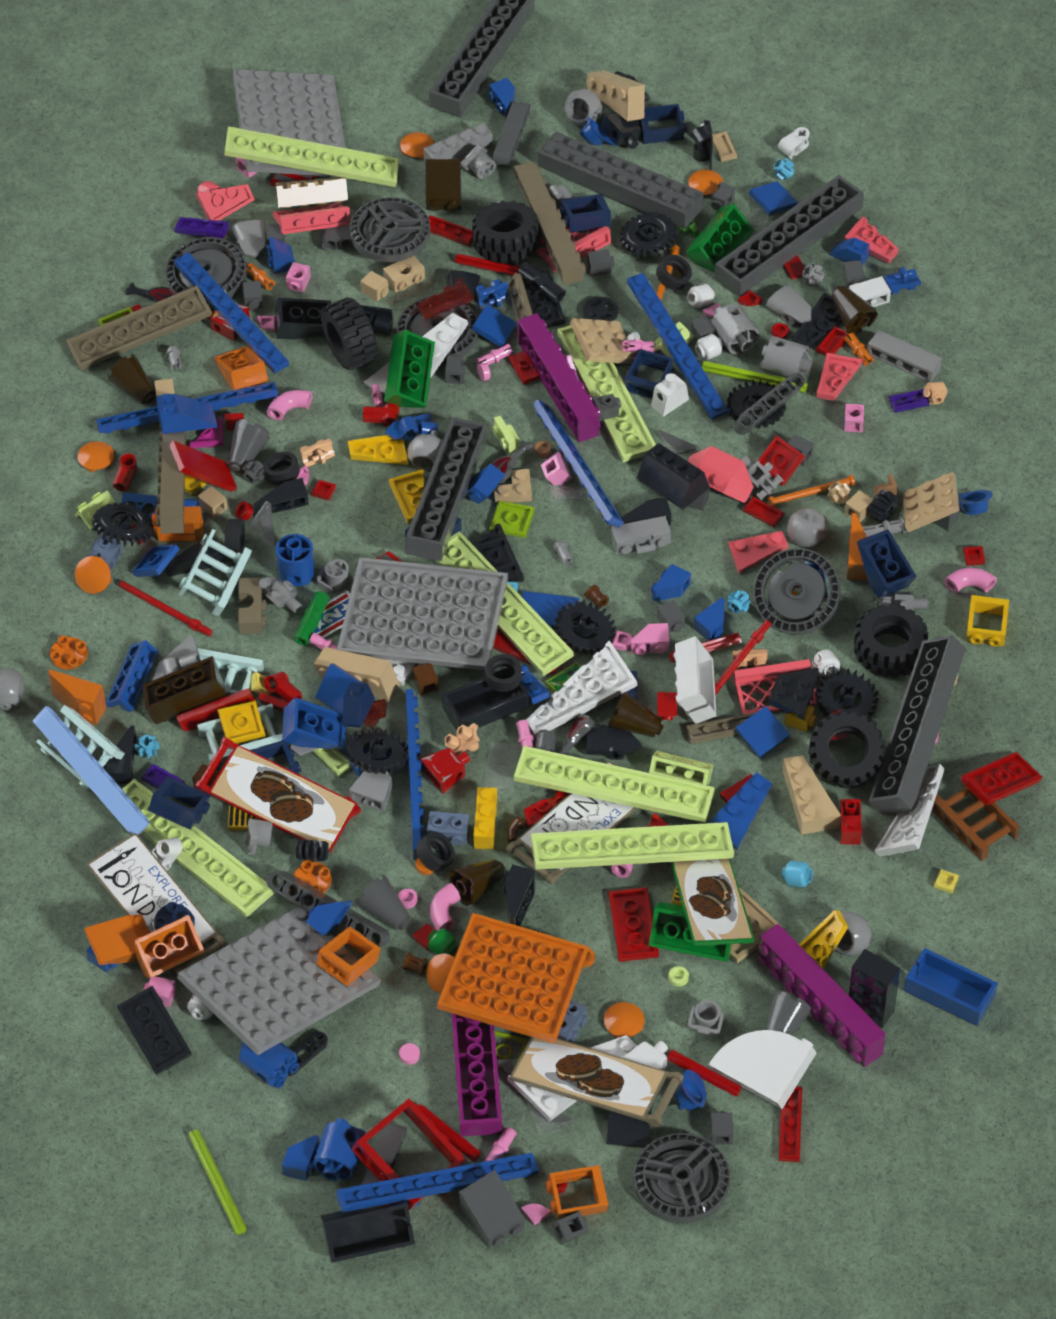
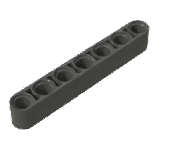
(302, 899)

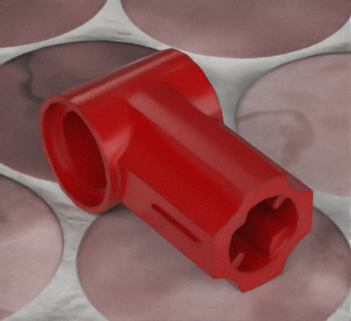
(384, 415)
(125, 473)
(281, 686)

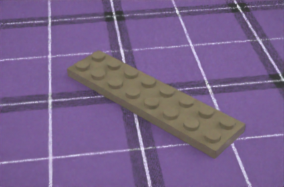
(138, 328)

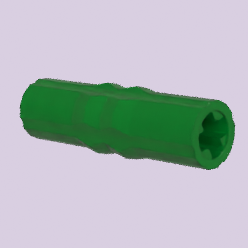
(311, 618)

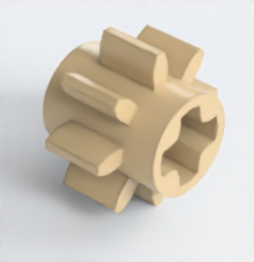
(838, 492)

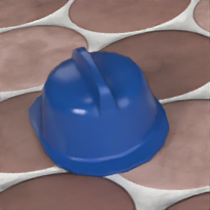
(593, 134)
(975, 501)
(690, 1092)

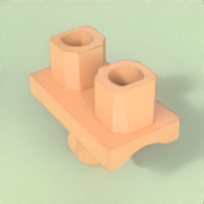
(317, 453)
(755, 658)
(465, 739)

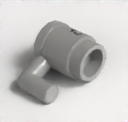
(560, 193)

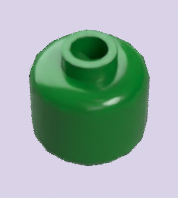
(442, 942)

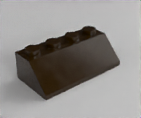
(183, 690)

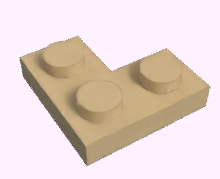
(517, 491)

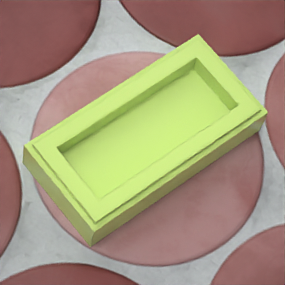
(333, 760)

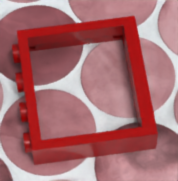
(380, 1168)

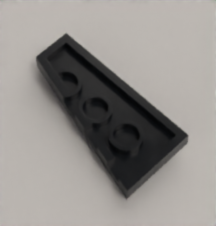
(823, 319)

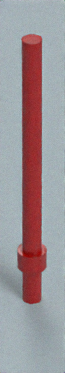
(194, 624)
(756, 637)

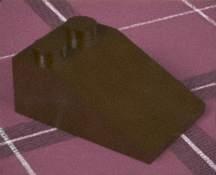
(443, 184)

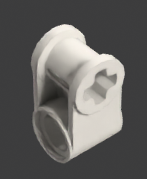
(794, 142)
(167, 851)

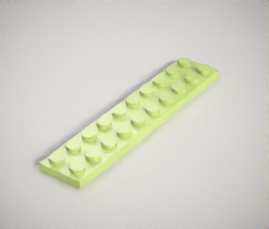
(311, 156)
(601, 379)
(517, 618)
(614, 784)
(631, 845)
(204, 857)

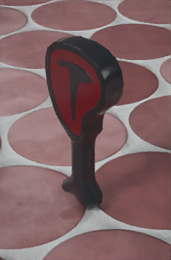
(155, 294)

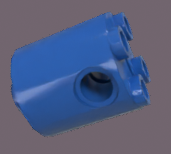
(295, 559)
(270, 1065)
(334, 1154)

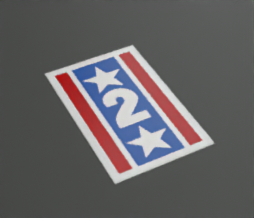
(333, 615)

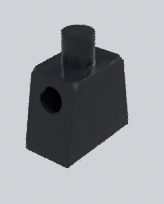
(620, 130)

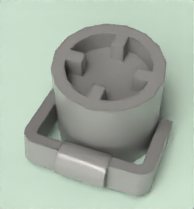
(479, 162)
(336, 576)
(257, 835)
(707, 1018)

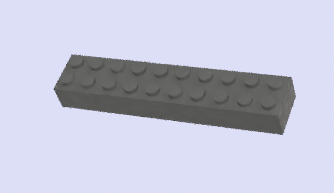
(479, 55)
(620, 179)
(789, 235)
(446, 489)
(917, 725)

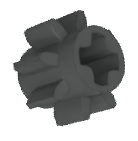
(253, 471)

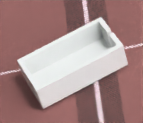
(695, 680)

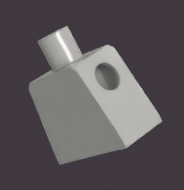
(372, 790)

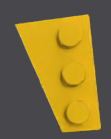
(378, 449)
(408, 492)

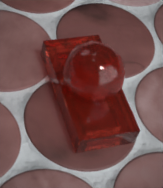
(377, 711)

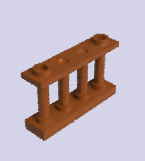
(966, 833)

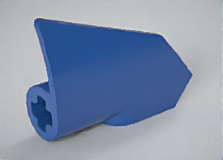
(410, 427)

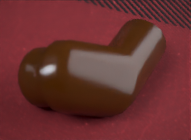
(516, 823)

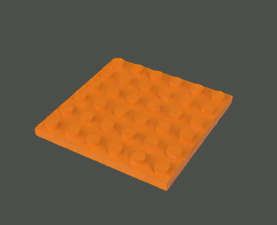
(513, 978)

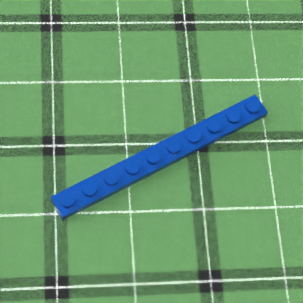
(231, 313)
(677, 346)
(220, 400)
(580, 467)
(414, 766)
(434, 1182)

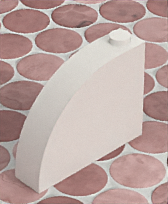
(765, 1063)

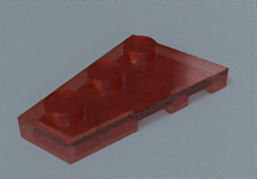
(447, 300)

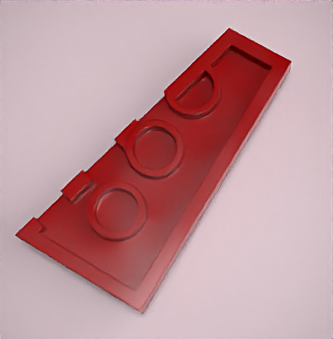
(209, 712)

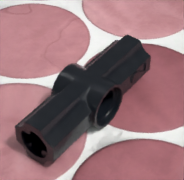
(542, 282)

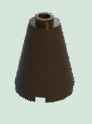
(853, 309)
(132, 379)
(635, 717)
(476, 879)

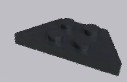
(499, 553)
(794, 691)

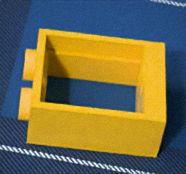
(988, 606)

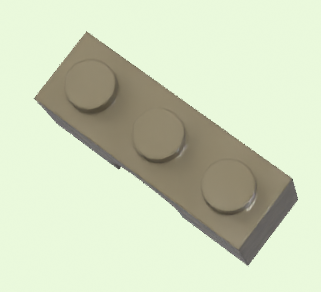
(251, 618)

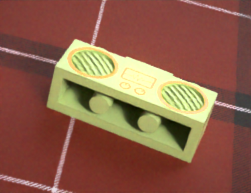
(681, 768)

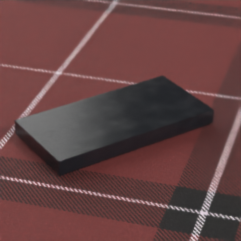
(544, 306)
(154, 1030)

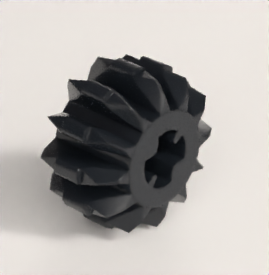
(883, 505)
(312, 850)

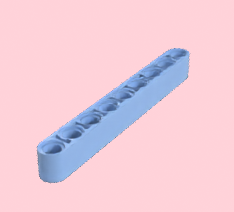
(91, 771)

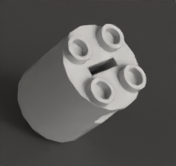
(735, 328)
(785, 357)

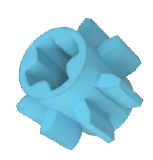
(783, 169)
(738, 601)
(147, 746)

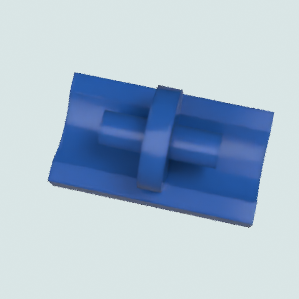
(902, 280)
(492, 295)

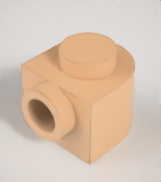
(935, 392)

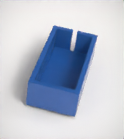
(950, 986)

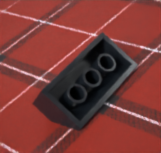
(672, 476)

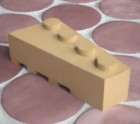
(809, 799)

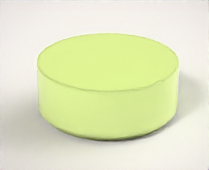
(678, 976)

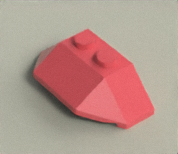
(724, 472)

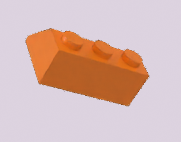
(167, 947)

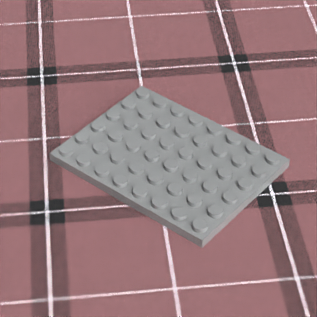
(290, 107)
(423, 613)
(271, 983)

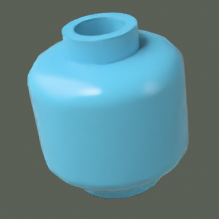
(797, 874)

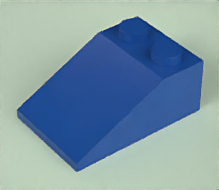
(183, 414)
(312, 726)

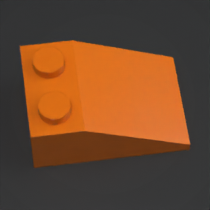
(242, 368)
(855, 567)
(79, 694)
(115, 939)

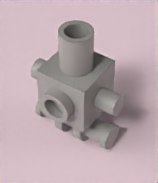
(760, 477)
(281, 593)
(905, 599)

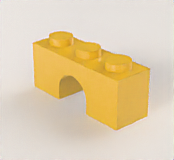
(485, 818)

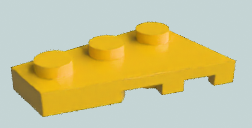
(825, 938)

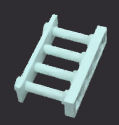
(232, 572)
(234, 664)
(209, 728)
(84, 729)

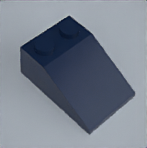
(885, 564)

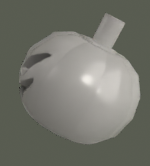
(583, 104)
(425, 446)
(807, 527)
(10, 688)
(856, 936)

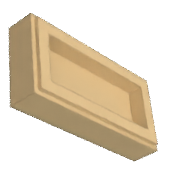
(724, 146)

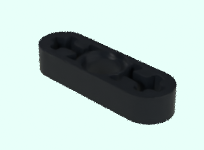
(317, 1049)

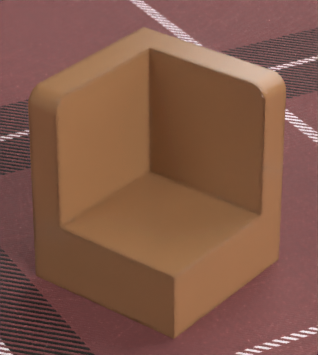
(890, 486)

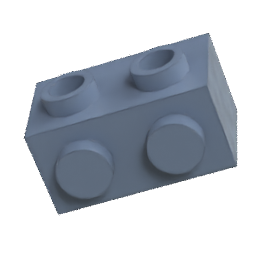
(108, 551)
(452, 825)
(574, 1019)

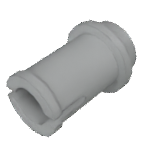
(173, 355)
(561, 549)

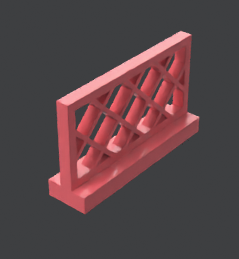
(312, 218)
(586, 244)
(765, 674)

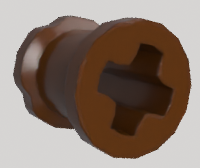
(596, 596)
(415, 964)

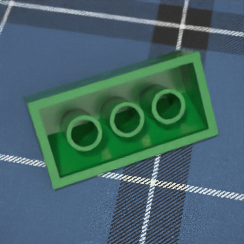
(720, 237)
(409, 370)
(672, 933)

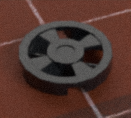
(600, 310)

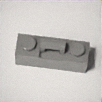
(641, 535)

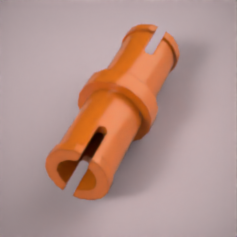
(260, 275)
(859, 349)

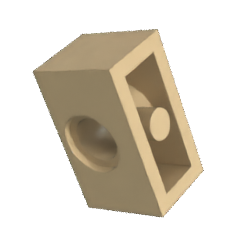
(404, 273)

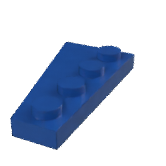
(743, 807)

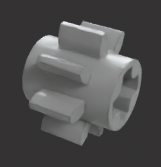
(813, 274)

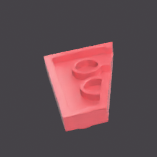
(224, 201)
(880, 245)
(836, 375)
(752, 550)

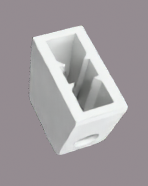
(669, 394)
(649, 1055)

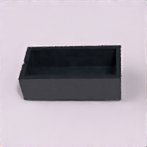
(482, 704)
(874, 986)
(367, 1230)

